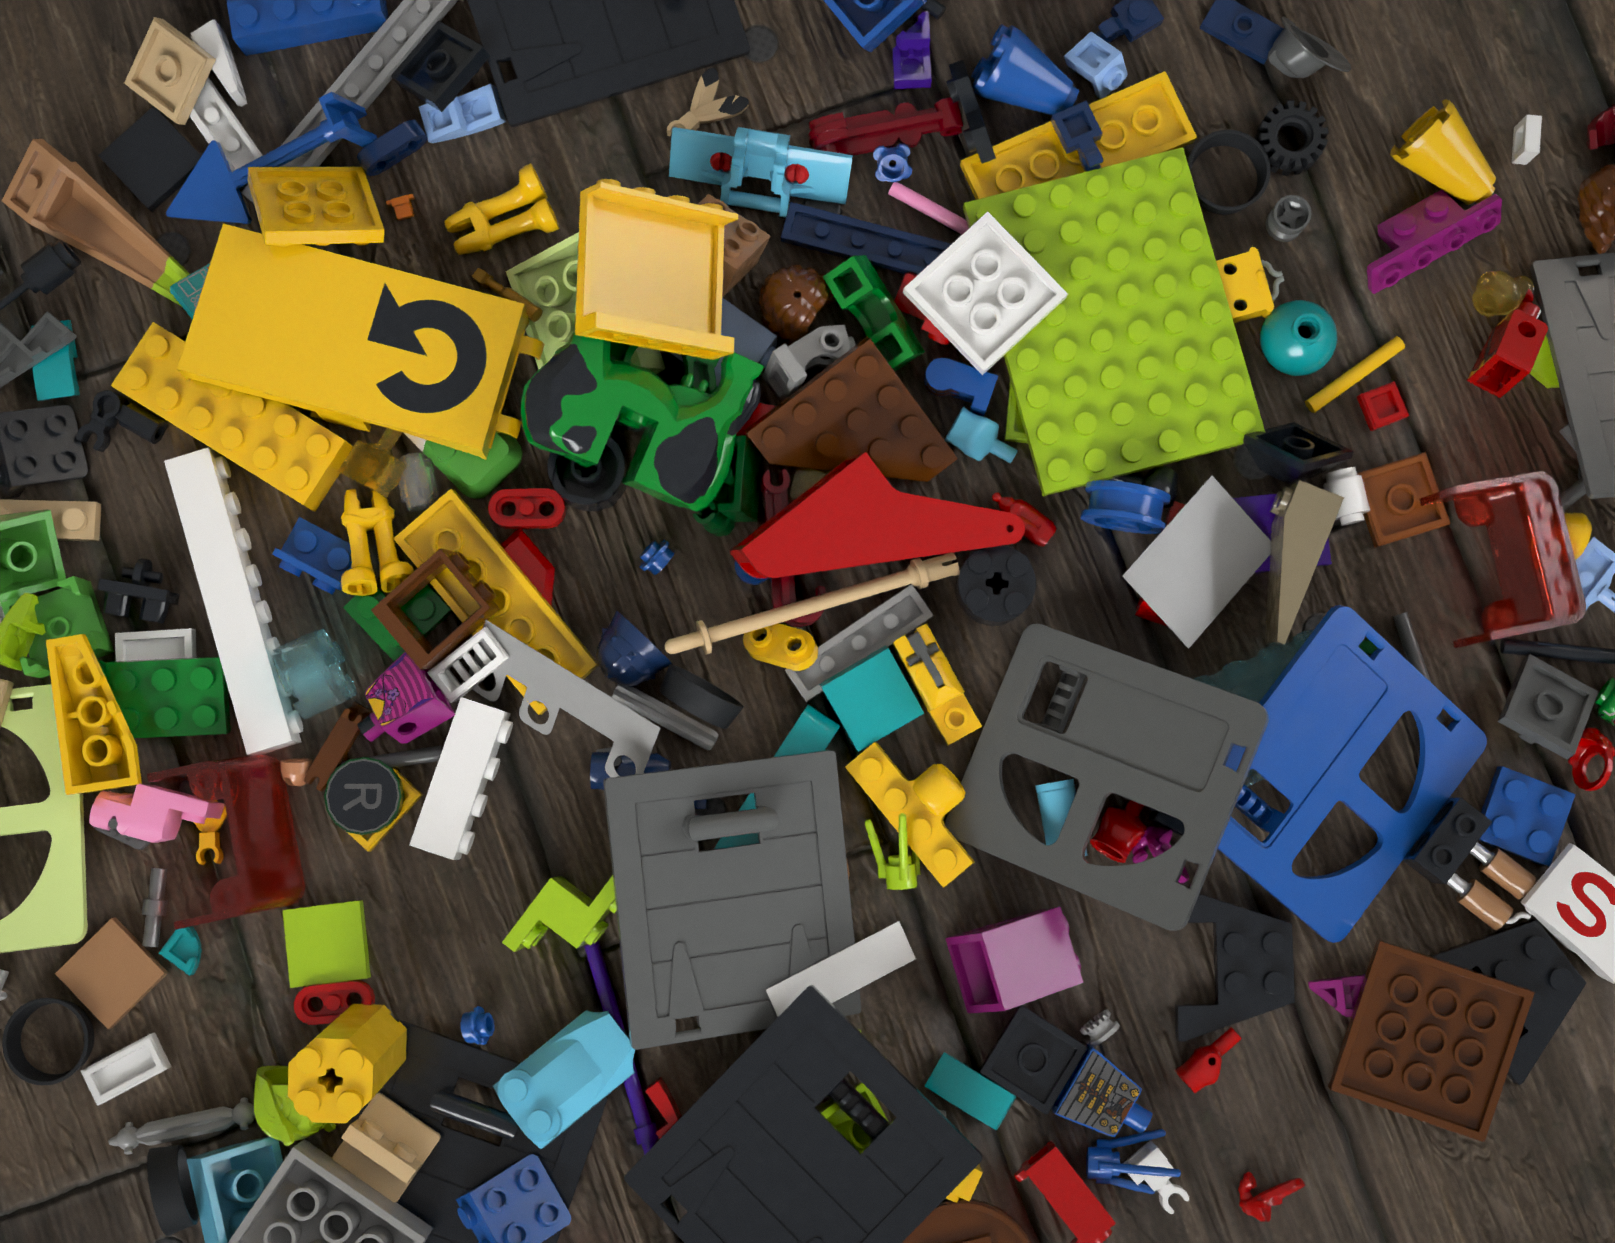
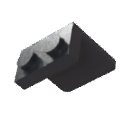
(39, 448)

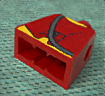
(1510, 350)

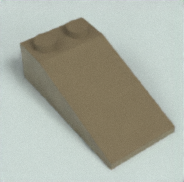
(1297, 541)

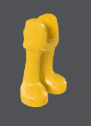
(478, 215)
(361, 578)

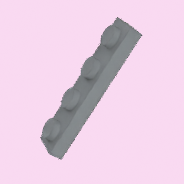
(873, 631)

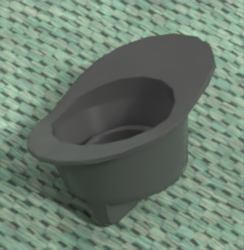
(1302, 54)

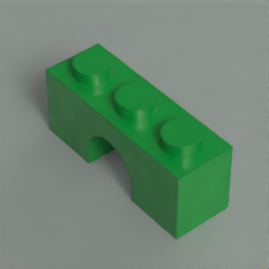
(866, 297)

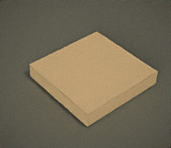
(169, 71)

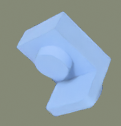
(1097, 63)

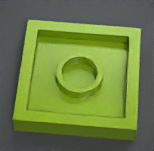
(326, 943)

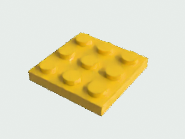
(315, 205)

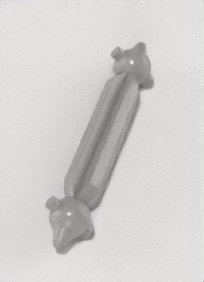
(184, 1126)

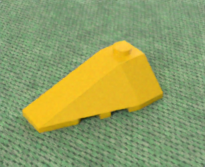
(91, 729)

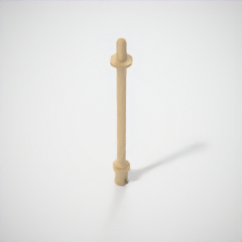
(918, 574)

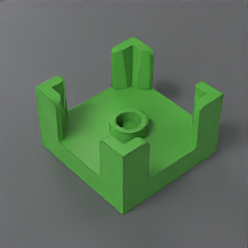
(64, 614)

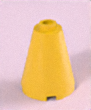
(1446, 155)

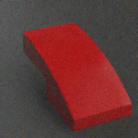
(664, 1101)

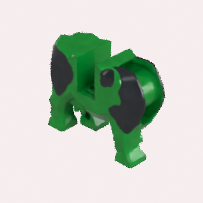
(688, 425)

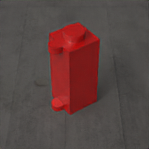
(1067, 1194)

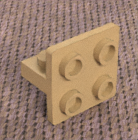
(386, 1147)

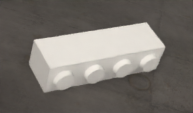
(460, 779)

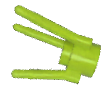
(902, 868)

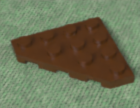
(850, 411)

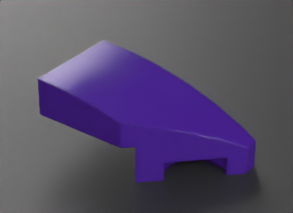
(912, 56)

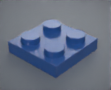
(1525, 815)

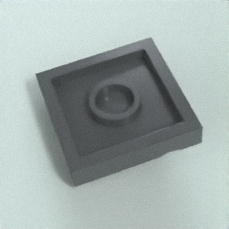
(1548, 707)

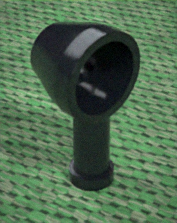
(1160, 478)

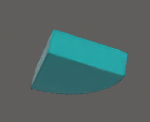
(183, 950)

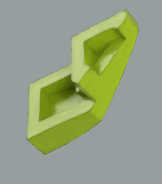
(18, 631)

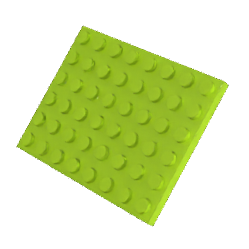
(1145, 343)

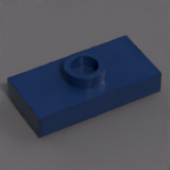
(1241, 29)

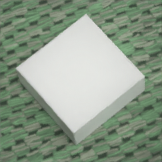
(1526, 139)

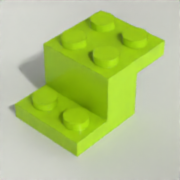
(565, 912)

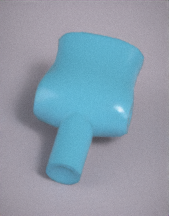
(978, 437)

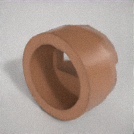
(295, 770)

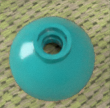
(1290, 351)

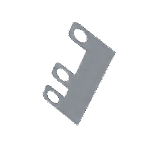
(562, 689)

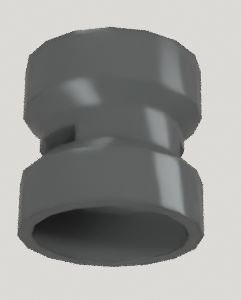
(1292, 211)

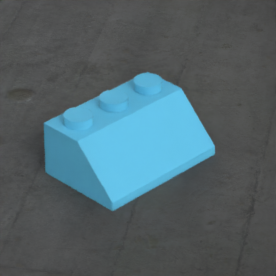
(230, 1182)

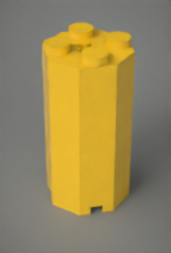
(346, 1064)

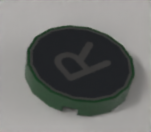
(364, 796)

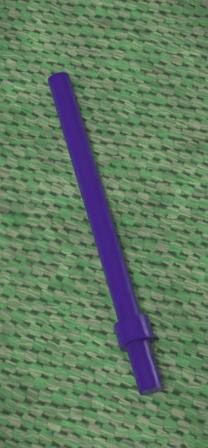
(645, 1129)

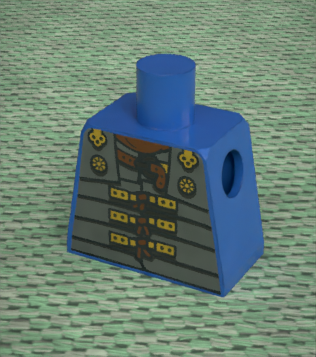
(1101, 1097)

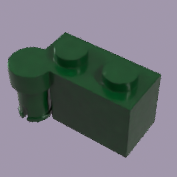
(739, 493)

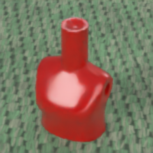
(1119, 832)
(1205, 1062)

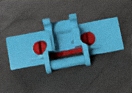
(762, 155)

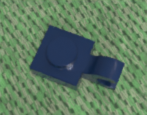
(1130, 18)
(1079, 131)

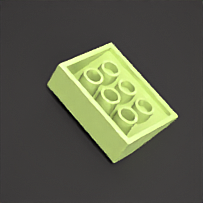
(551, 284)

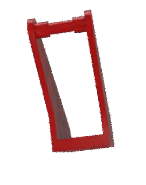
(862, 520)

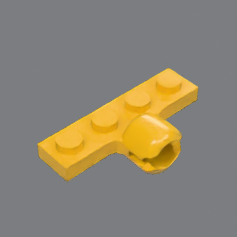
(925, 806)

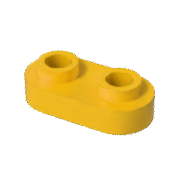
(777, 646)

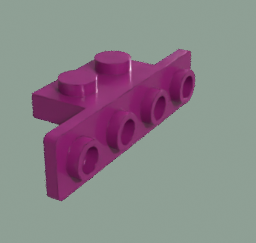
(1428, 233)

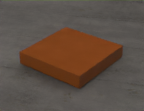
(1395, 503)

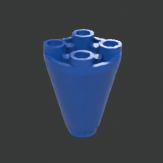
(1022, 75)

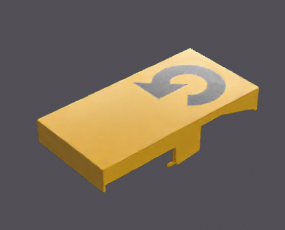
(357, 342)

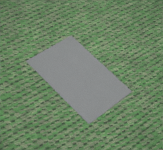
(1199, 561)

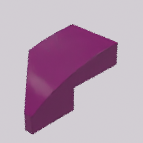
(1339, 992)

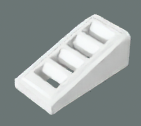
(215, 42)
(448, 682)

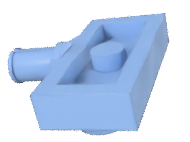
(1596, 571)

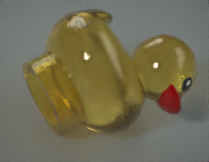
(1500, 293)

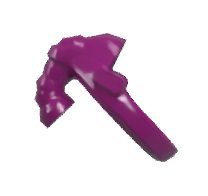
(1158, 842)

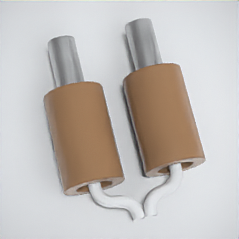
(1484, 902)

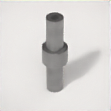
(154, 907)

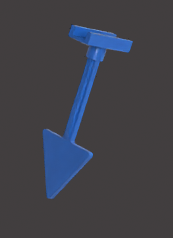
(214, 190)

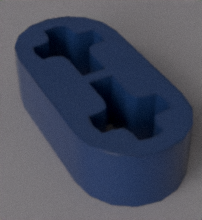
(392, 147)

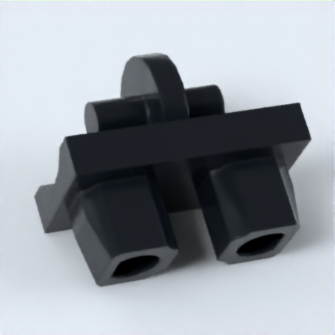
(120, 594)

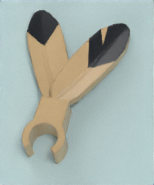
(706, 110)

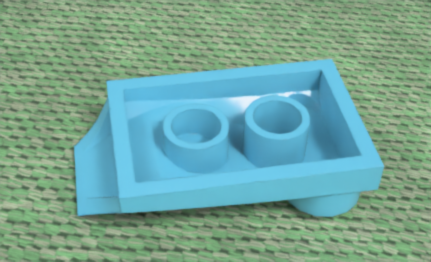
(567, 1076)

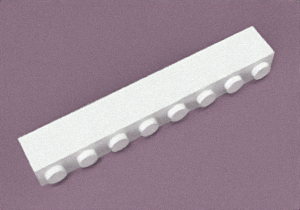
(233, 600)

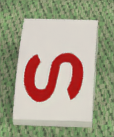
(1578, 908)

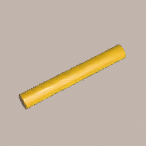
(1355, 374)

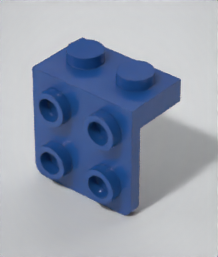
(515, 1206)

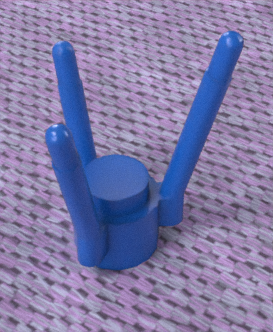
(1105, 1165)

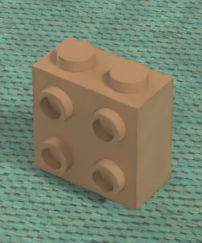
(742, 246)

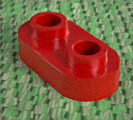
(528, 508)
(334, 998)

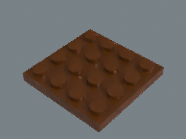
(1431, 1040)

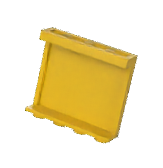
(651, 270)

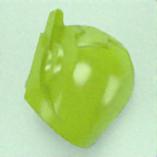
(276, 1111)

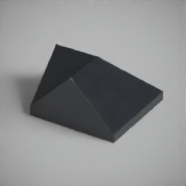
(1294, 452)

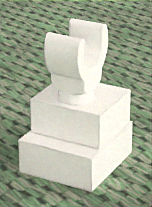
(1152, 1156)

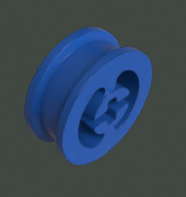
(1125, 506)

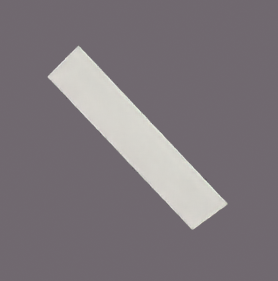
(848, 968)

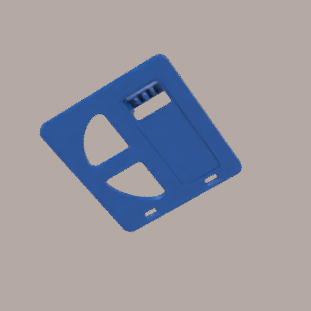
(1321, 730)

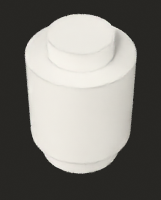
(1350, 486)

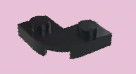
(977, 134)

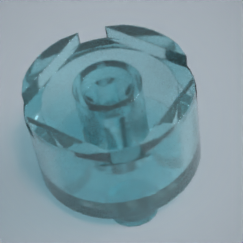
(313, 673)

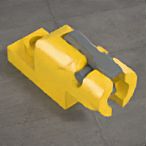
(937, 684)

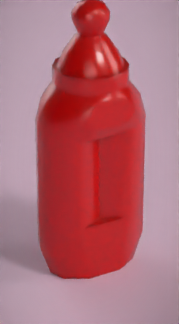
(1037, 526)

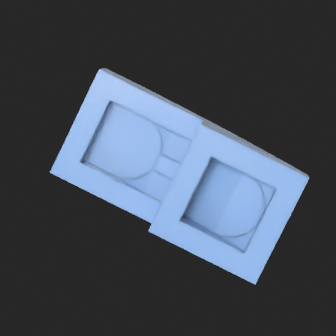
(464, 115)

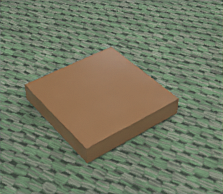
(111, 973)

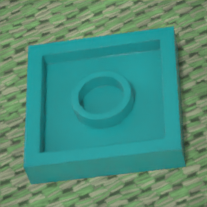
(871, 698)

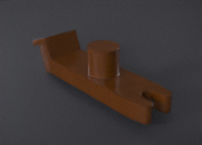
(337, 745)

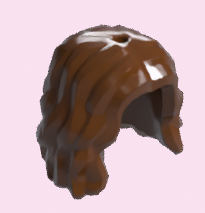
(1597, 207)
(788, 315)

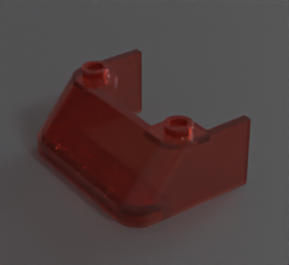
(1529, 552)
(259, 830)

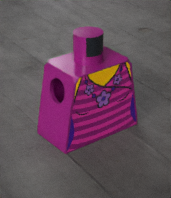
(404, 703)

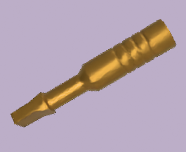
(487, 280)

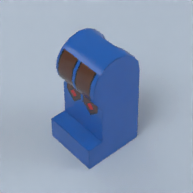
(961, 381)

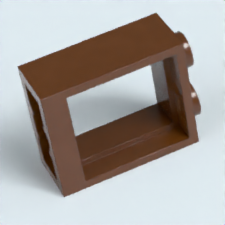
(403, 629)

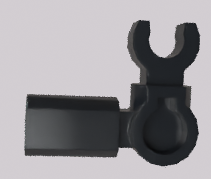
(113, 408)

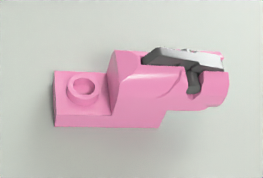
(148, 814)

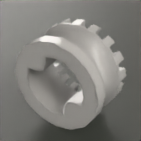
(1100, 1029)

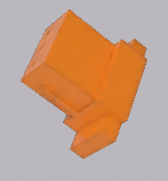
(402, 206)

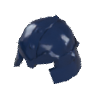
(627, 654)

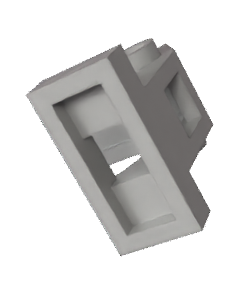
(789, 364)

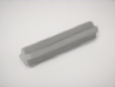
(666, 716)

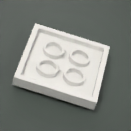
(985, 293)

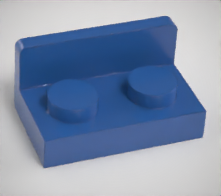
(315, 553)

